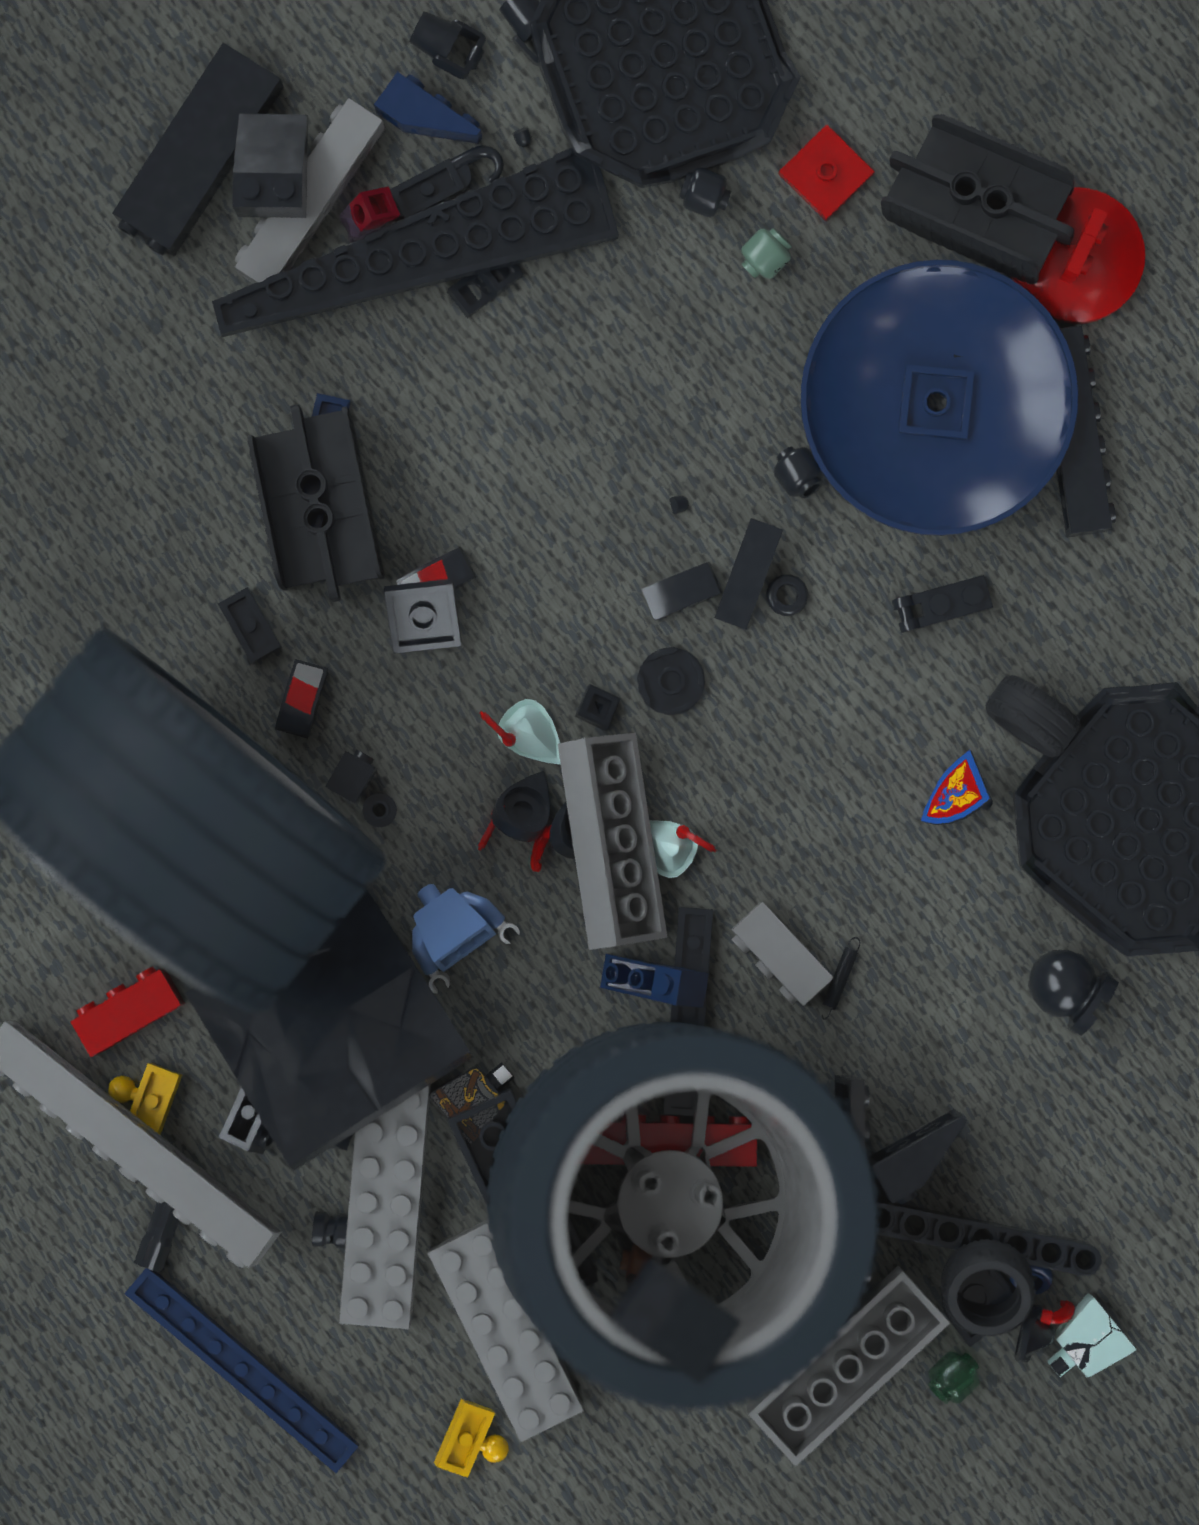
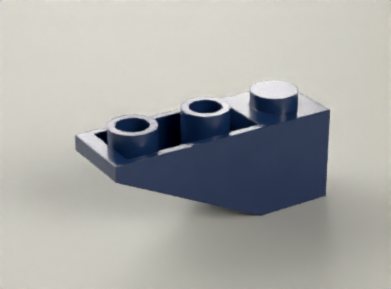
(419, 113)
(654, 981)

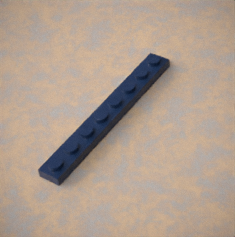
(242, 1369)

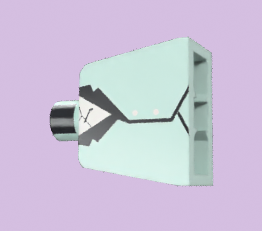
(1089, 1340)

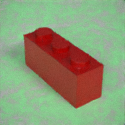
(126, 1010)

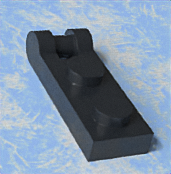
(944, 603)

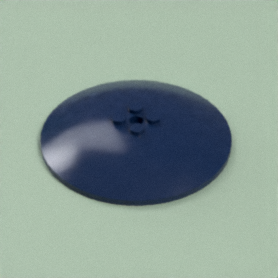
(1005, 398)

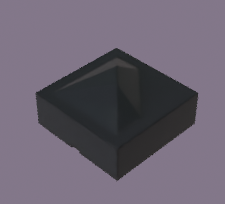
(597, 707)

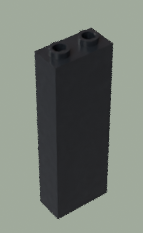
(195, 151)

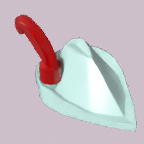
(528, 731)
(675, 847)

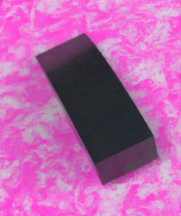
(748, 573)

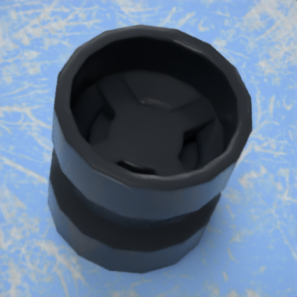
(329, 1229)

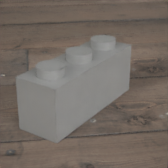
(780, 955)

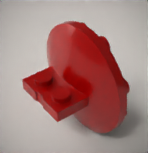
(1099, 265)

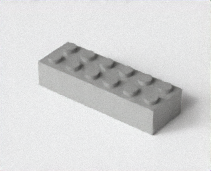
(612, 840)
(879, 1340)
(513, 1352)

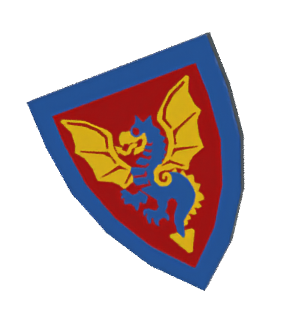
(958, 793)

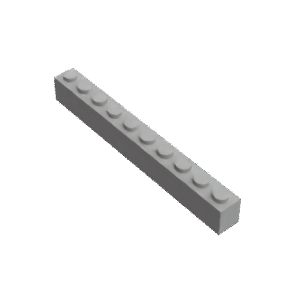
(135, 1147)

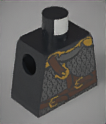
(469, 1090)

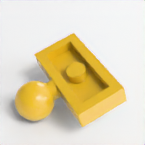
(152, 1098)
(467, 1437)

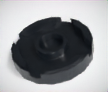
(670, 692)

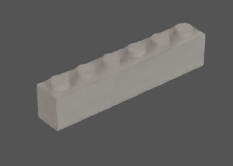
(329, 170)

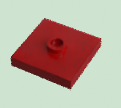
(826, 172)

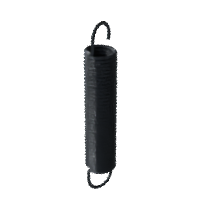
(840, 977)

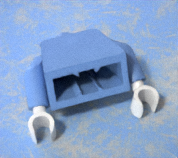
(452, 928)

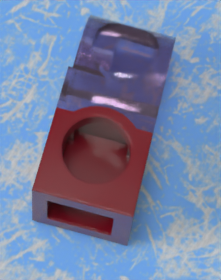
(368, 213)

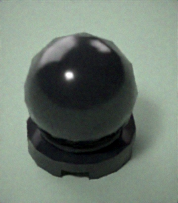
(1067, 986)

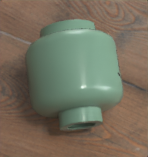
(766, 253)

